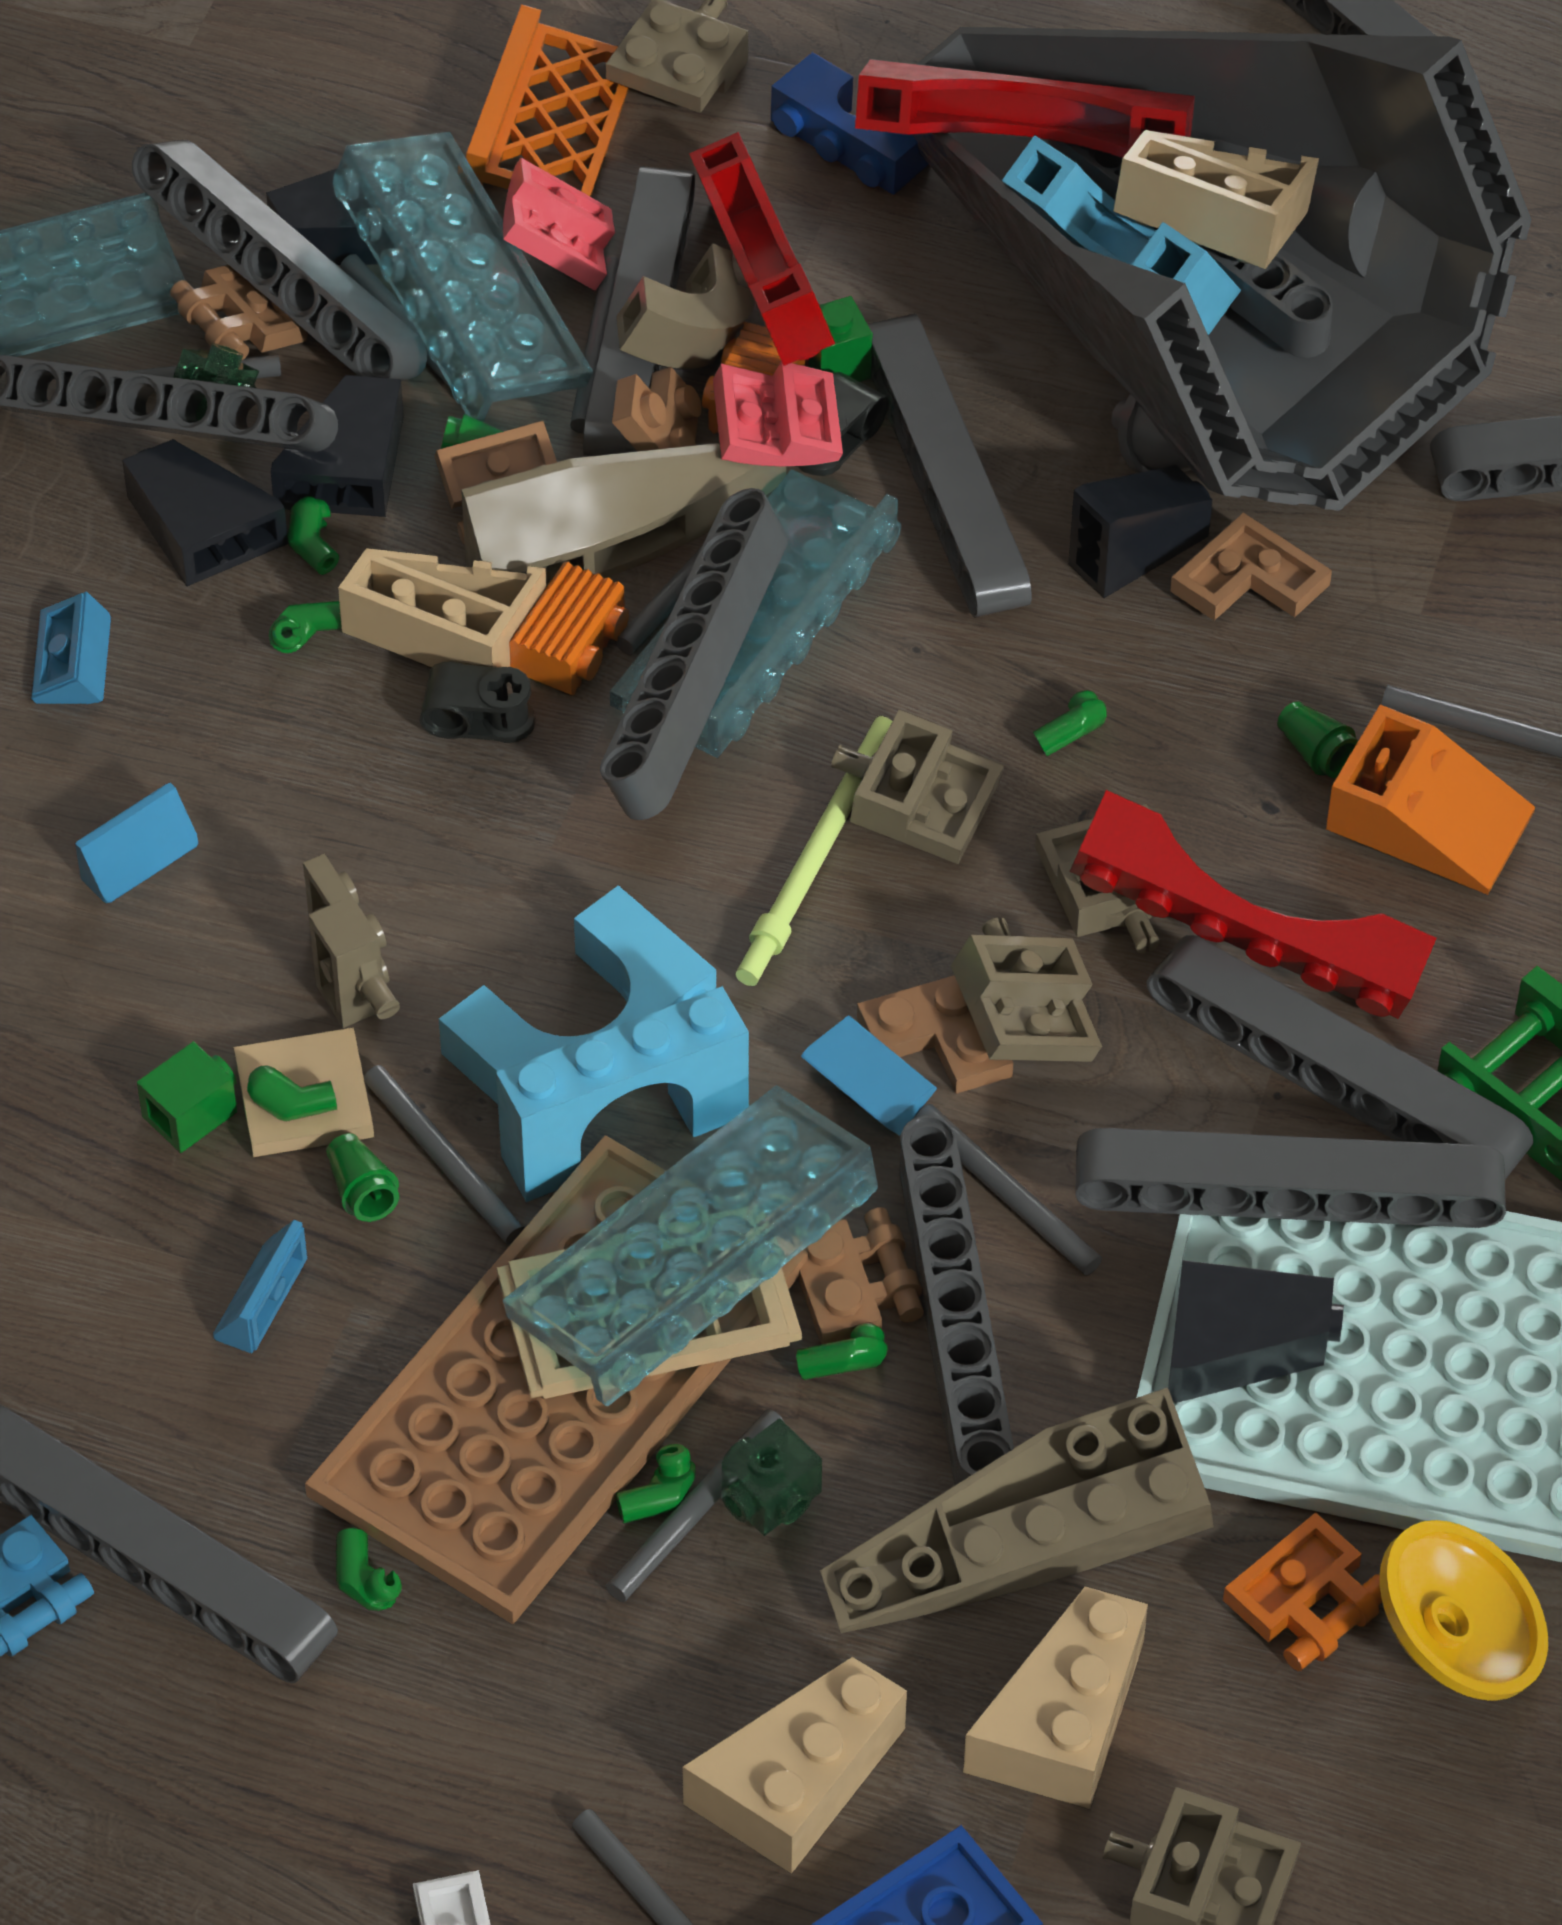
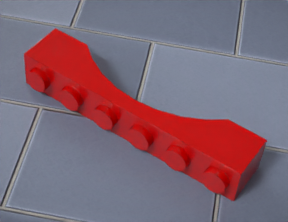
(950, 100)
(762, 250)
(1361, 958)

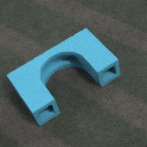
(1085, 216)
(618, 942)
(553, 1097)

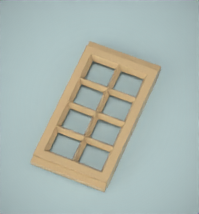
(547, 1379)

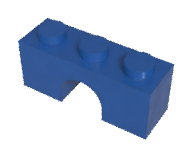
(816, 105)

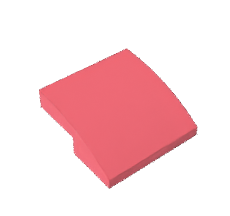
(557, 224)
(777, 417)

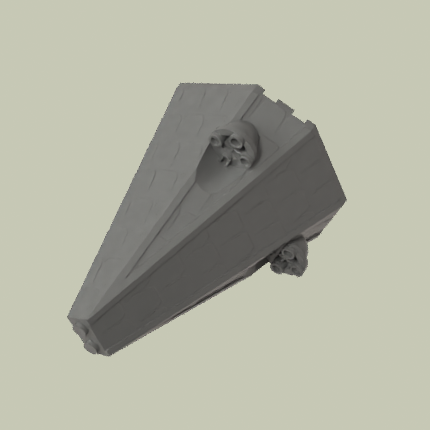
(1400, 229)

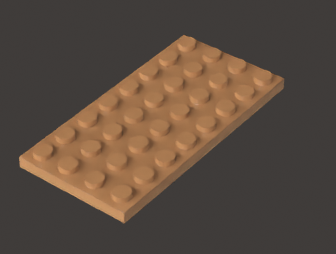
(475, 1470)

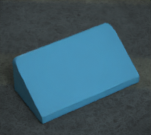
(71, 652)
(136, 844)
(870, 1073)
(263, 1289)

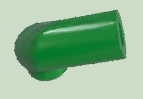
(304, 534)
(301, 622)
(1084, 716)
(285, 1098)
(860, 1352)
(665, 1489)
(357, 1578)

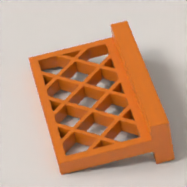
(511, 88)

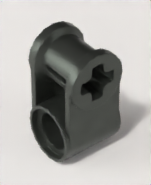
(860, 417)
(472, 699)

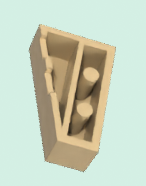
(1214, 196)
(436, 608)
(1063, 1703)
(798, 1763)

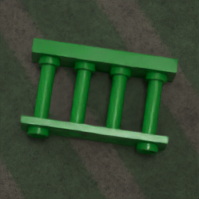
(1541, 1015)

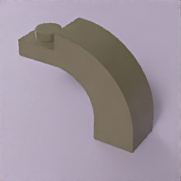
(685, 327)

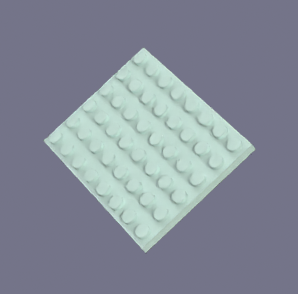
(1428, 1401)

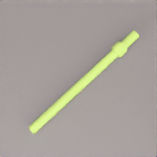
(773, 927)

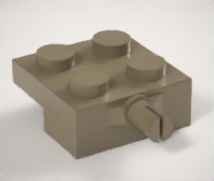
(680, 53)
(921, 787)
(1084, 907)
(346, 947)
(1026, 995)
(1206, 1867)

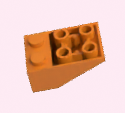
(1426, 802)

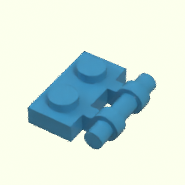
(27, 1569)

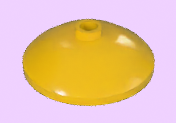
(1463, 1610)

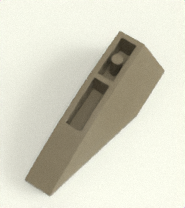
(604, 508)
(1032, 1517)

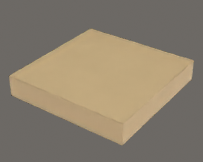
(307, 1062)

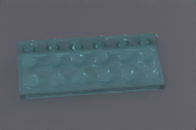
(455, 273)
(84, 275)
(825, 558)
(695, 1242)

